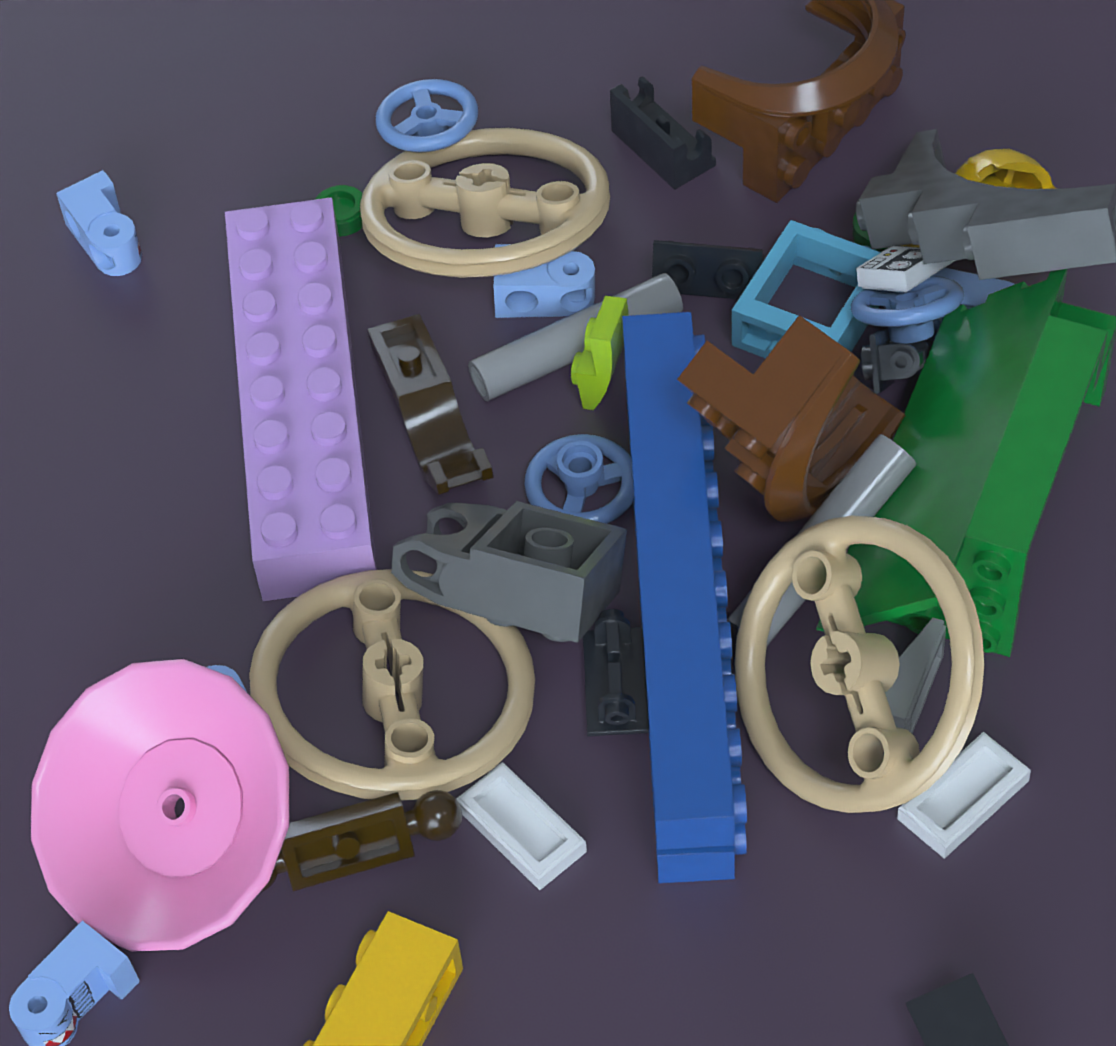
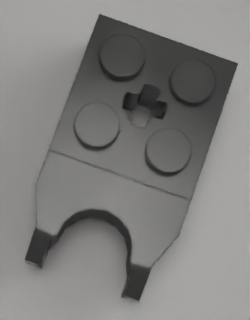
(519, 566)

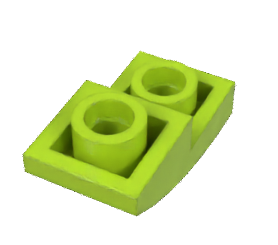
(603, 346)

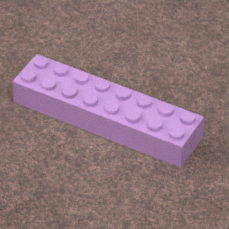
(297, 398)

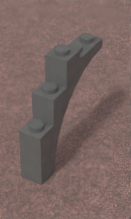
(996, 226)

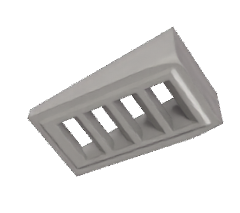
(916, 674)

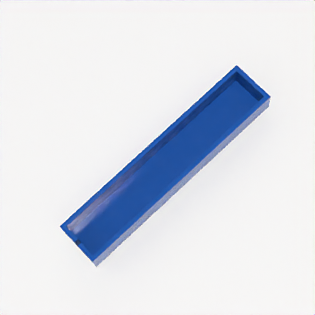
(683, 609)

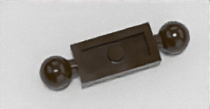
(362, 837)

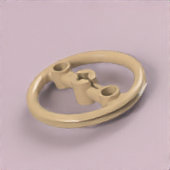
(486, 203)
(859, 665)
(409, 743)

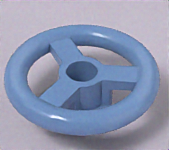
(428, 125)
(909, 313)
(581, 468)

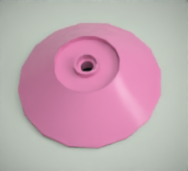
(111, 794)

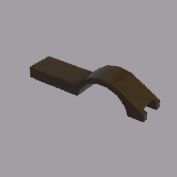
(427, 405)

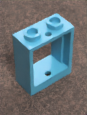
(761, 326)

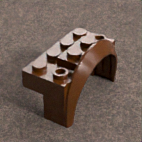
(800, 122)
(794, 419)

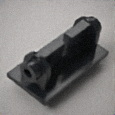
(706, 268)
(887, 360)
(615, 677)

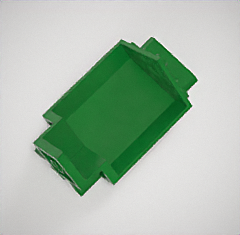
(987, 450)

